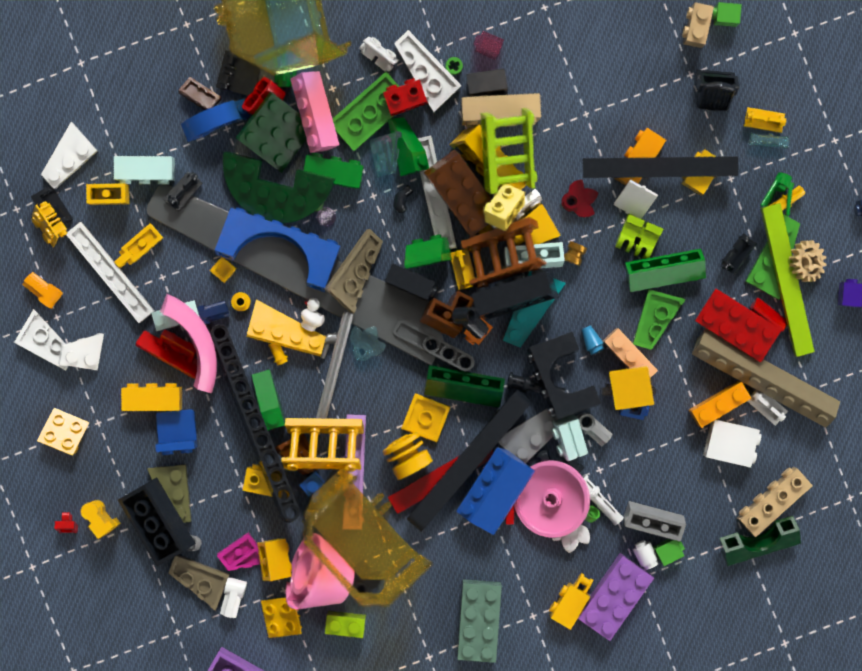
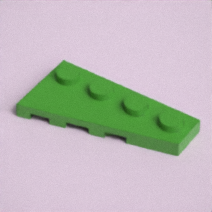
(763, 273)

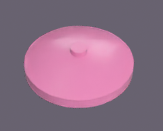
(553, 500)

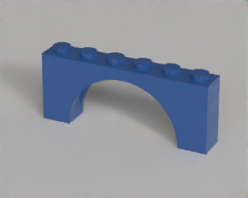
(243, 228)

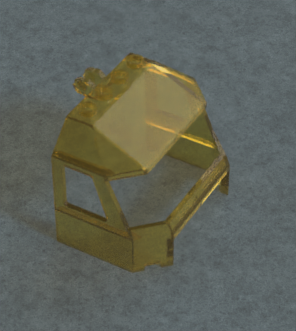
(361, 539)

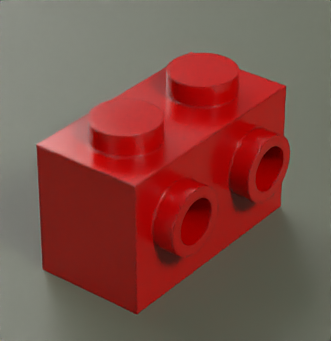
(405, 97)

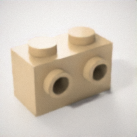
(698, 25)

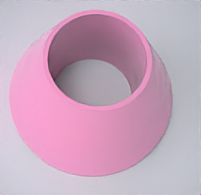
(312, 582)

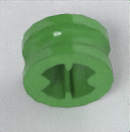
(455, 60)

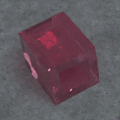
(488, 45)

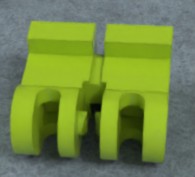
(634, 228)

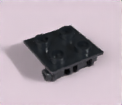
(237, 75)

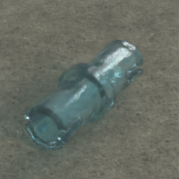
(769, 140)

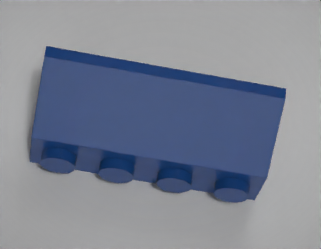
(495, 490)

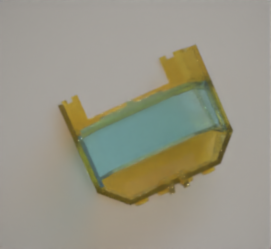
(278, 33)

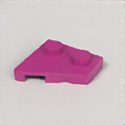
(240, 553)

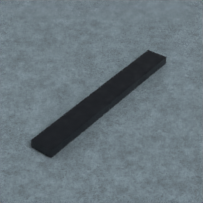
(660, 167)

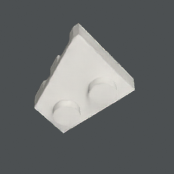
(82, 353)

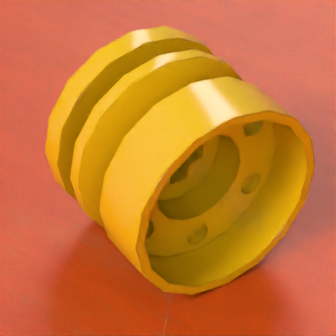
(407, 455)

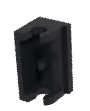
(487, 83)
(51, 196)

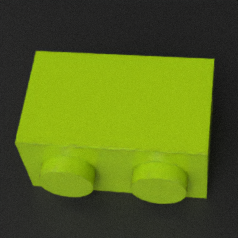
(345, 624)

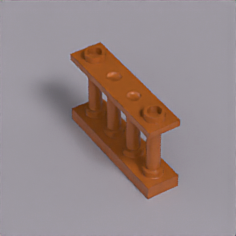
(491, 239)

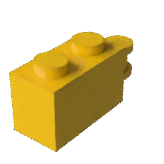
(571, 602)

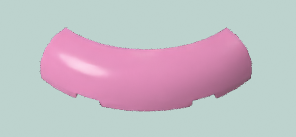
(200, 338)

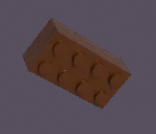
(460, 191)

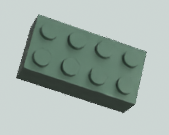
(479, 621)

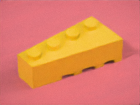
(470, 144)

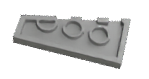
(529, 436)

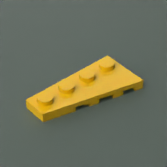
(281, 330)

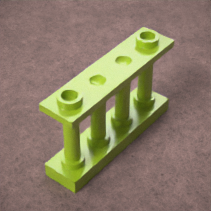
(491, 143)

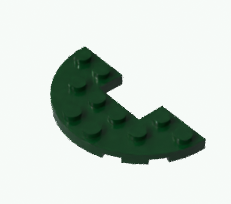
(273, 199)

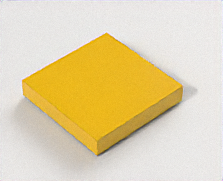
(631, 388)
(425, 417)

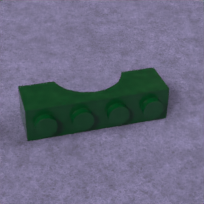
(781, 535)

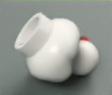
(310, 316)

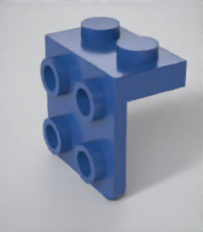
(176, 431)

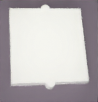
(635, 199)

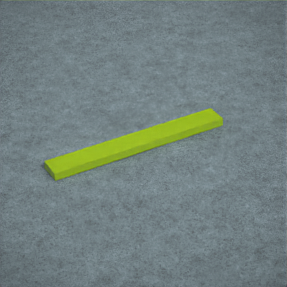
(787, 282)

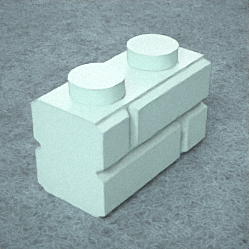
(569, 438)

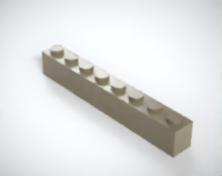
(767, 379)

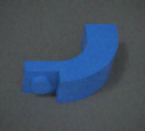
(213, 119)

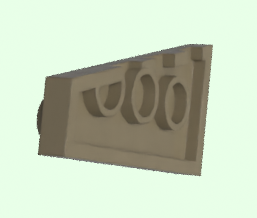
(354, 271)

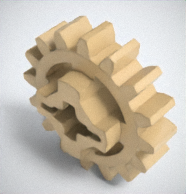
(807, 261)

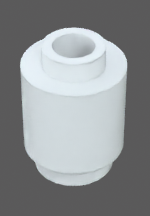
(645, 554)

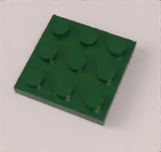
(274, 132)

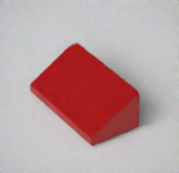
(768, 313)

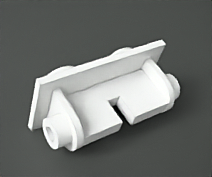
(385, 57)
(768, 407)

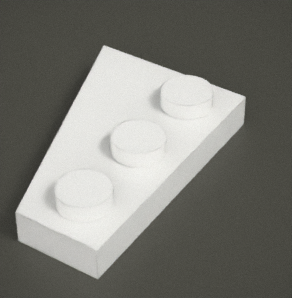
(68, 156)
(40, 339)

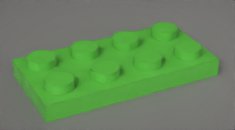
(364, 114)

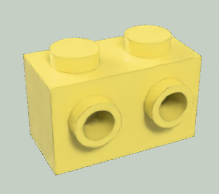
(504, 206)

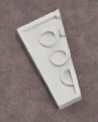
(434, 78)

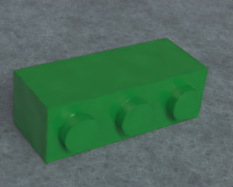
(345, 173)

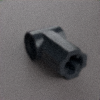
(470, 320)

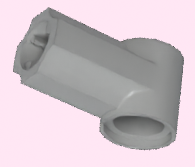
(595, 429)

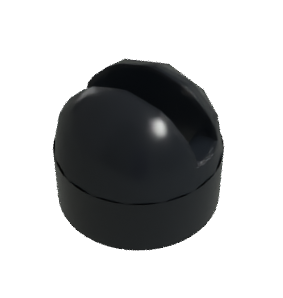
(544, 455)

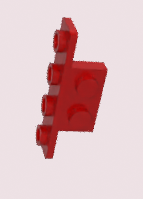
(170, 350)

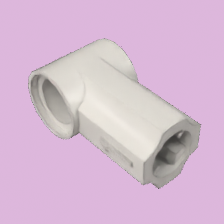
(233, 593)

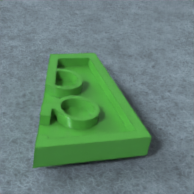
(655, 317)

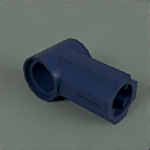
(213, 312)

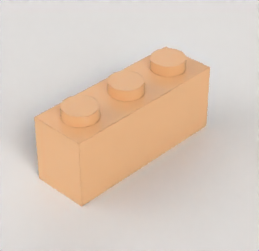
(627, 352)

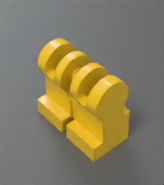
(100, 521)

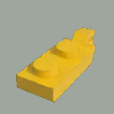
(138, 246)

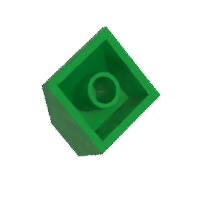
(427, 252)

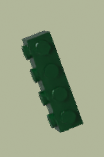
(464, 386)

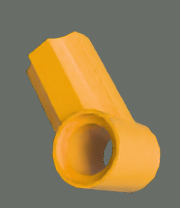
(46, 293)

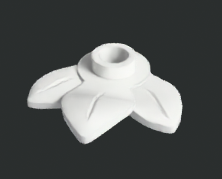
(572, 540)

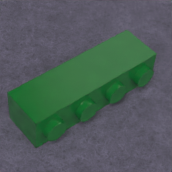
(665, 270)

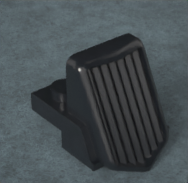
(715, 89)

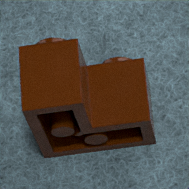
(439, 315)

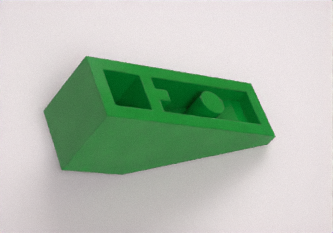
(412, 155)
(268, 400)

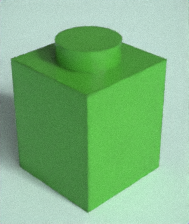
(727, 14)
(669, 551)

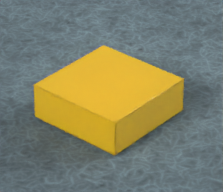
(223, 269)

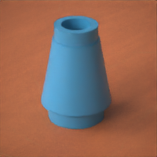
(592, 340)

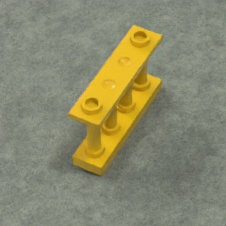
(315, 427)

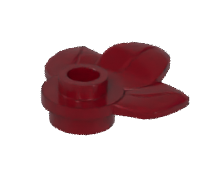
(582, 199)

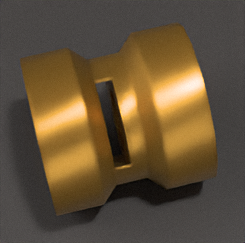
(575, 253)

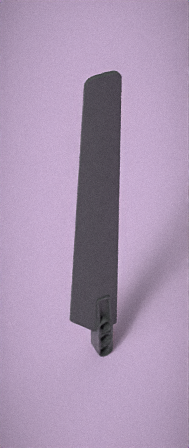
(382, 305)

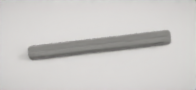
(334, 365)

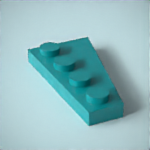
(526, 319)

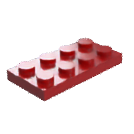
(738, 325)

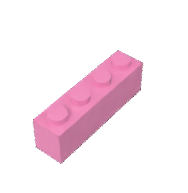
(314, 111)

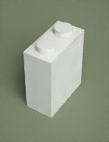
(732, 443)

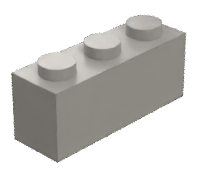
(654, 521)

